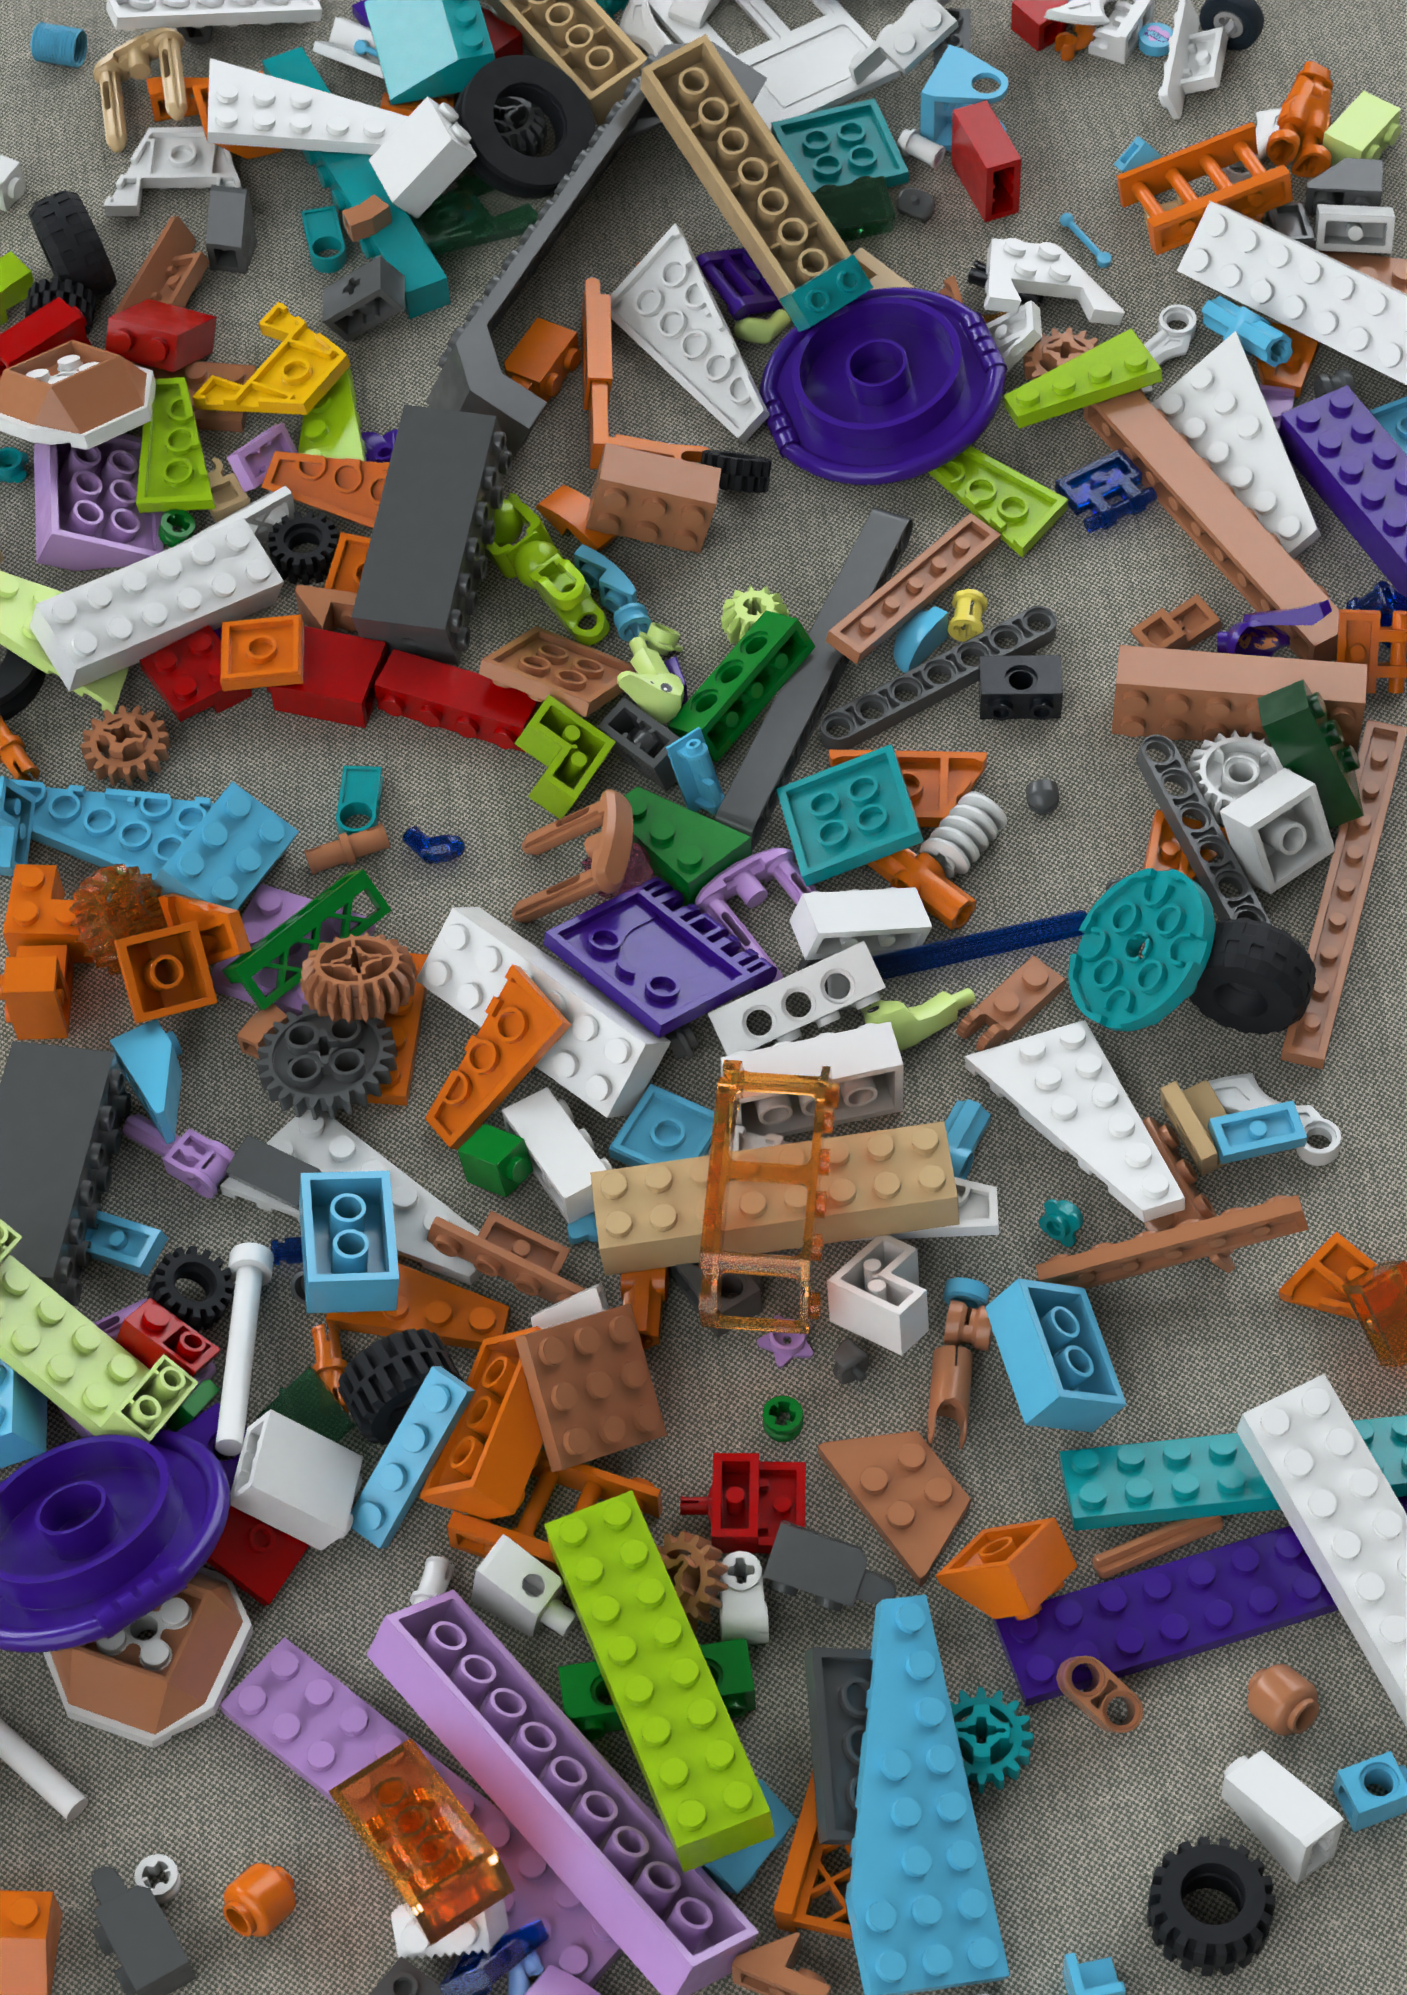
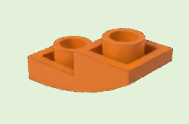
(569, 511)

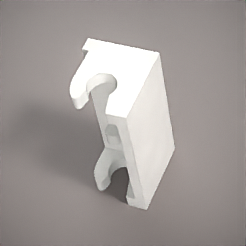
(1121, 35)

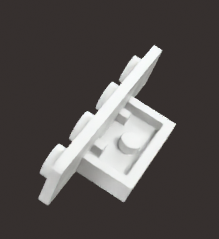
(907, 40)
(1192, 61)

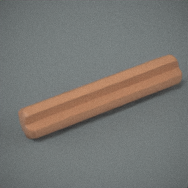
(1154, 1544)

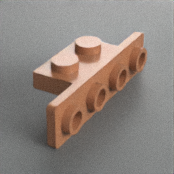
(169, 269)
(1196, 1205)
(508, 1252)

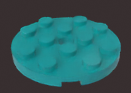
(1179, 930)

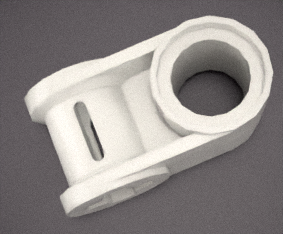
(743, 1607)

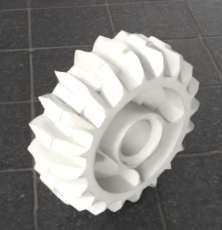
(1231, 768)

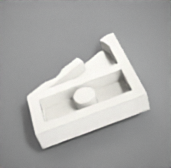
(1016, 332)

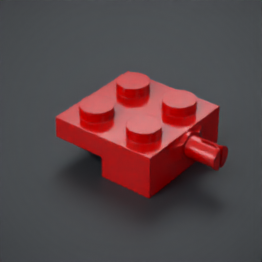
(189, 675)
(750, 1501)

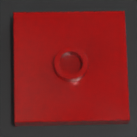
(256, 1555)

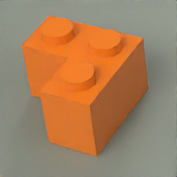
(40, 913)
(38, 991)

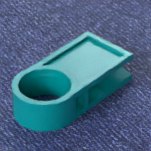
(324, 233)
(359, 794)

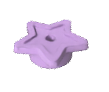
(785, 1352)

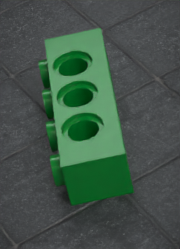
(744, 682)
(584, 1688)

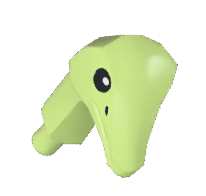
(652, 686)
(921, 1021)

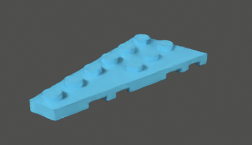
(113, 825)

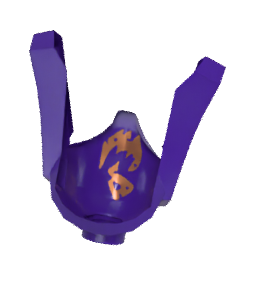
(1258, 634)

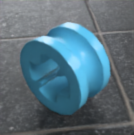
(631, 620)

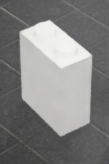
(423, 157)
(296, 1480)

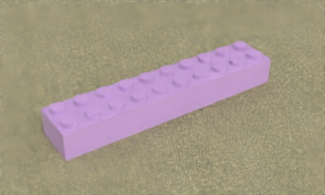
(561, 1794)

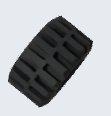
(387, 1377)
(1217, 1869)

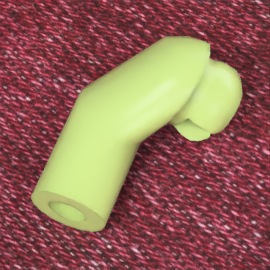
(762, 330)

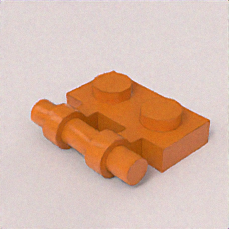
(1359, 643)

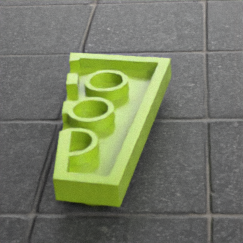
(172, 455)

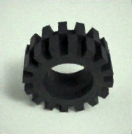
(73, 295)
(740, 470)
(301, 531)
(202, 1271)

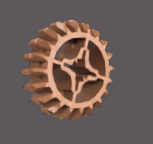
(358, 978)

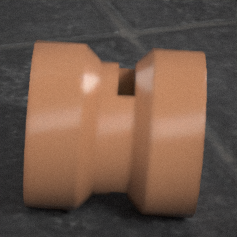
(968, 1326)

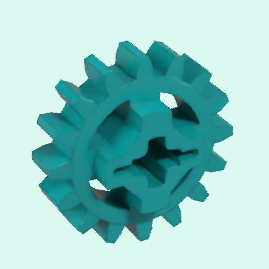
(1002, 1738)

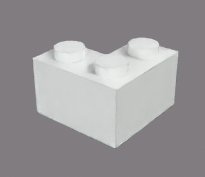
(881, 1295)

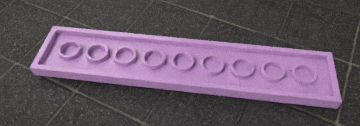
(333, 1733)

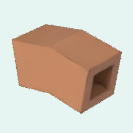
(366, 218)
(261, 1023)

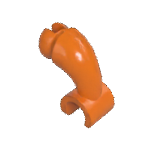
(1069, 43)

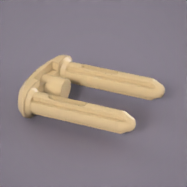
(134, 60)

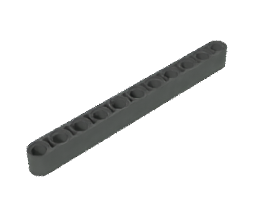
(810, 687)

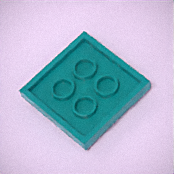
(841, 146)
(849, 815)

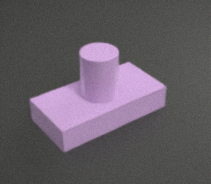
(253, 459)

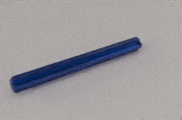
(979, 944)

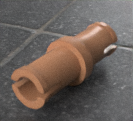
(347, 849)

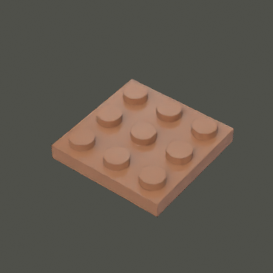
(558, 667)
(590, 1387)

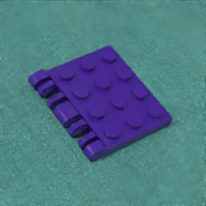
(658, 957)

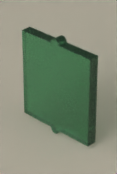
(313, 1406)

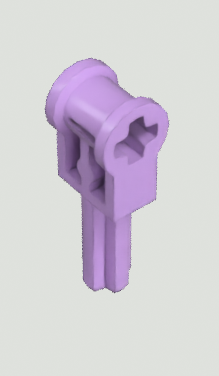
(189, 1158)

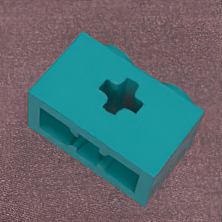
(826, 293)

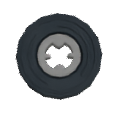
(1247, 20)

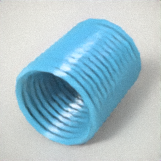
(59, 45)

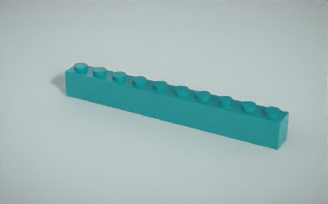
(354, 181)

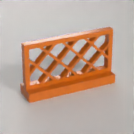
(801, 1876)

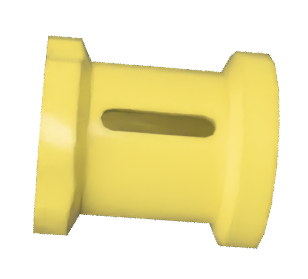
(965, 615)

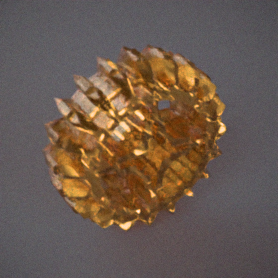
(131, 912)

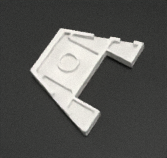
(171, 160)
(1043, 271)

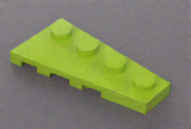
(1090, 378)
(334, 424)
(1002, 498)

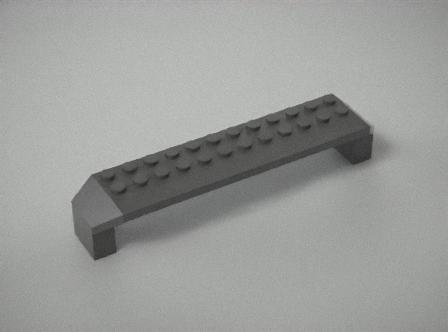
(469, 365)

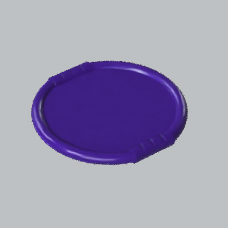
(883, 387)
(104, 1535)

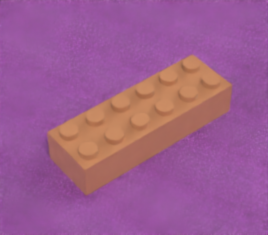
(1215, 692)

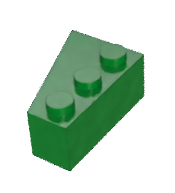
(683, 844)

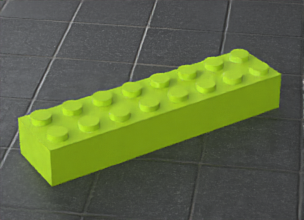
(659, 1682)

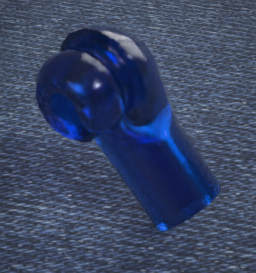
(436, 848)

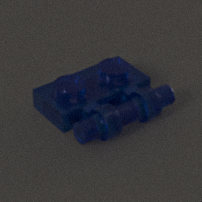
(1100, 481)

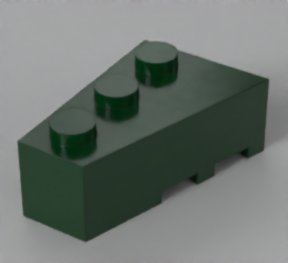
(1313, 748)

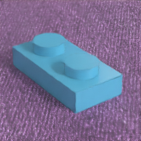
(1257, 1132)
(125, 1243)

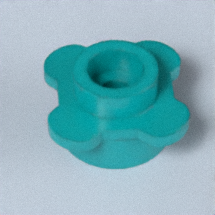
(12, 465)
(1061, 1221)

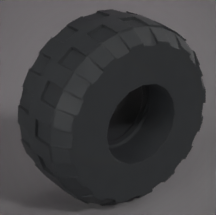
(72, 242)
(1255, 978)

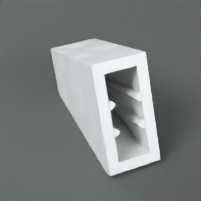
(1282, 1814)

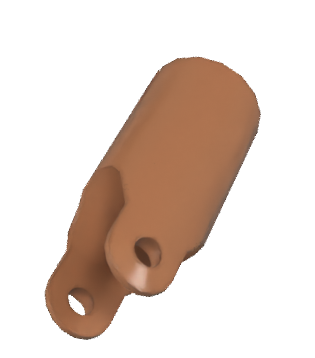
(950, 1389)

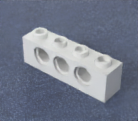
(852, 963)

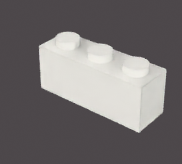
(881, 917)
(557, 1151)

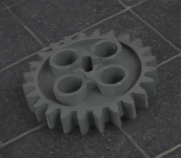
(325, 1062)

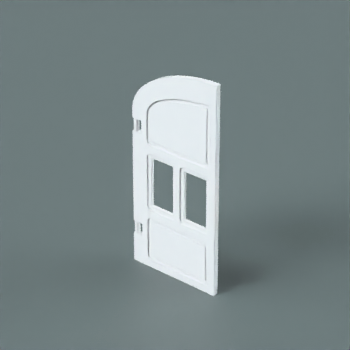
(802, 66)

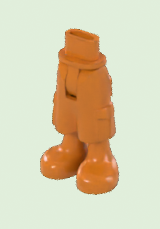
(1304, 120)

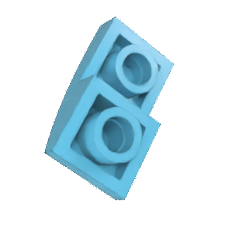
(605, 576)

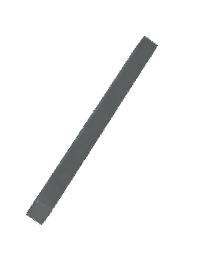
(926, 691)
(1195, 840)

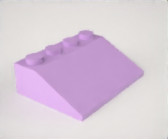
(89, 506)

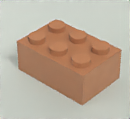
(653, 498)

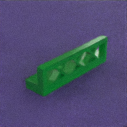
(297, 926)

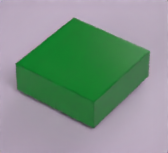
(192, 1405)

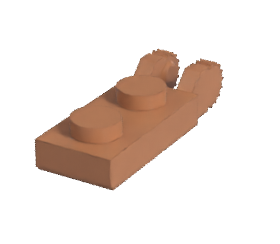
(1012, 1003)

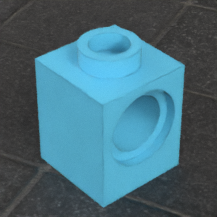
(1359, 1804)

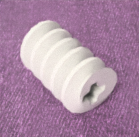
(965, 833)

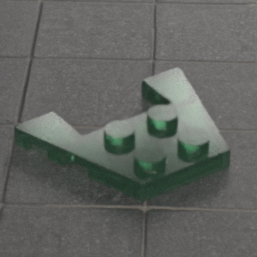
(463, 222)

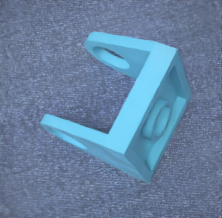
(951, 89)

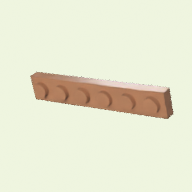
(912, 588)
(1177, 1245)

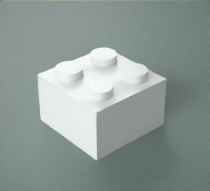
(1278, 830)

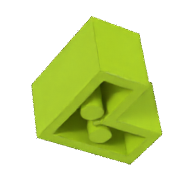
(569, 750)

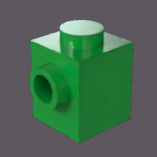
(495, 1160)

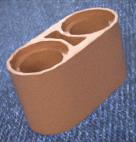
(1102, 1690)

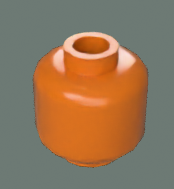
(259, 1900)

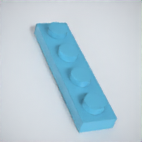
(410, 1456)

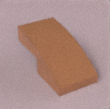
(1179, 628)

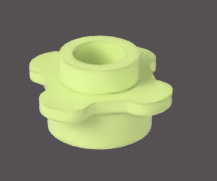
(661, 639)

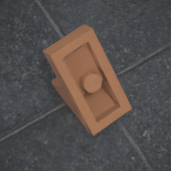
(325, 607)
(770, 1971)

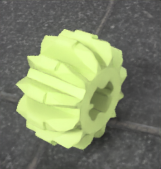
(746, 608)

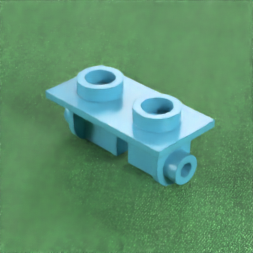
(695, 772)

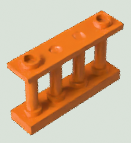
(1249, 197)
(480, 1535)

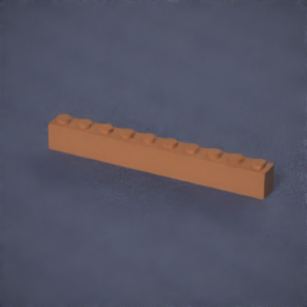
(1215, 518)

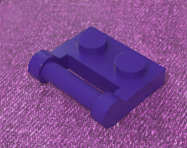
(745, 278)

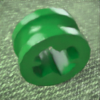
(178, 518)
(791, 1429)

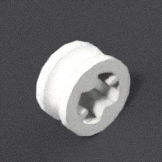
(152, 1866)

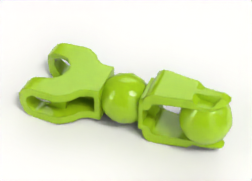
(543, 569)

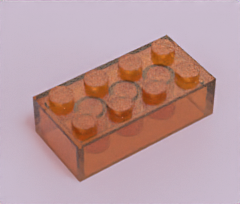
(422, 1841)

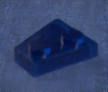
(477, 1972)

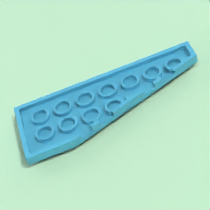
(918, 1865)

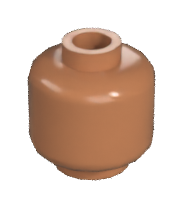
(1282, 1700)

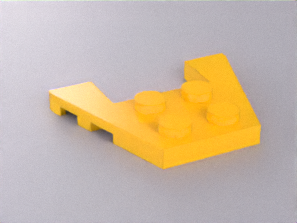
(289, 379)

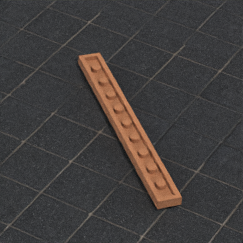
(1346, 894)

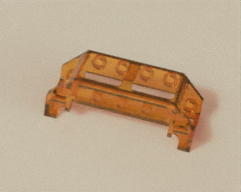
(724, 1169)

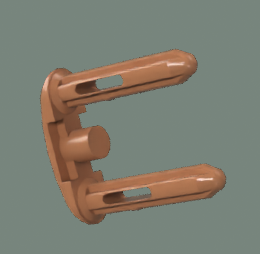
(607, 849)

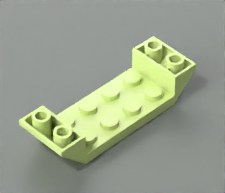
(78, 1361)

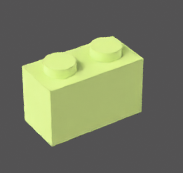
(1363, 129)

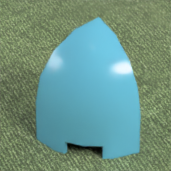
(920, 638)

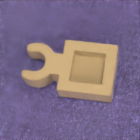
(226, 492)

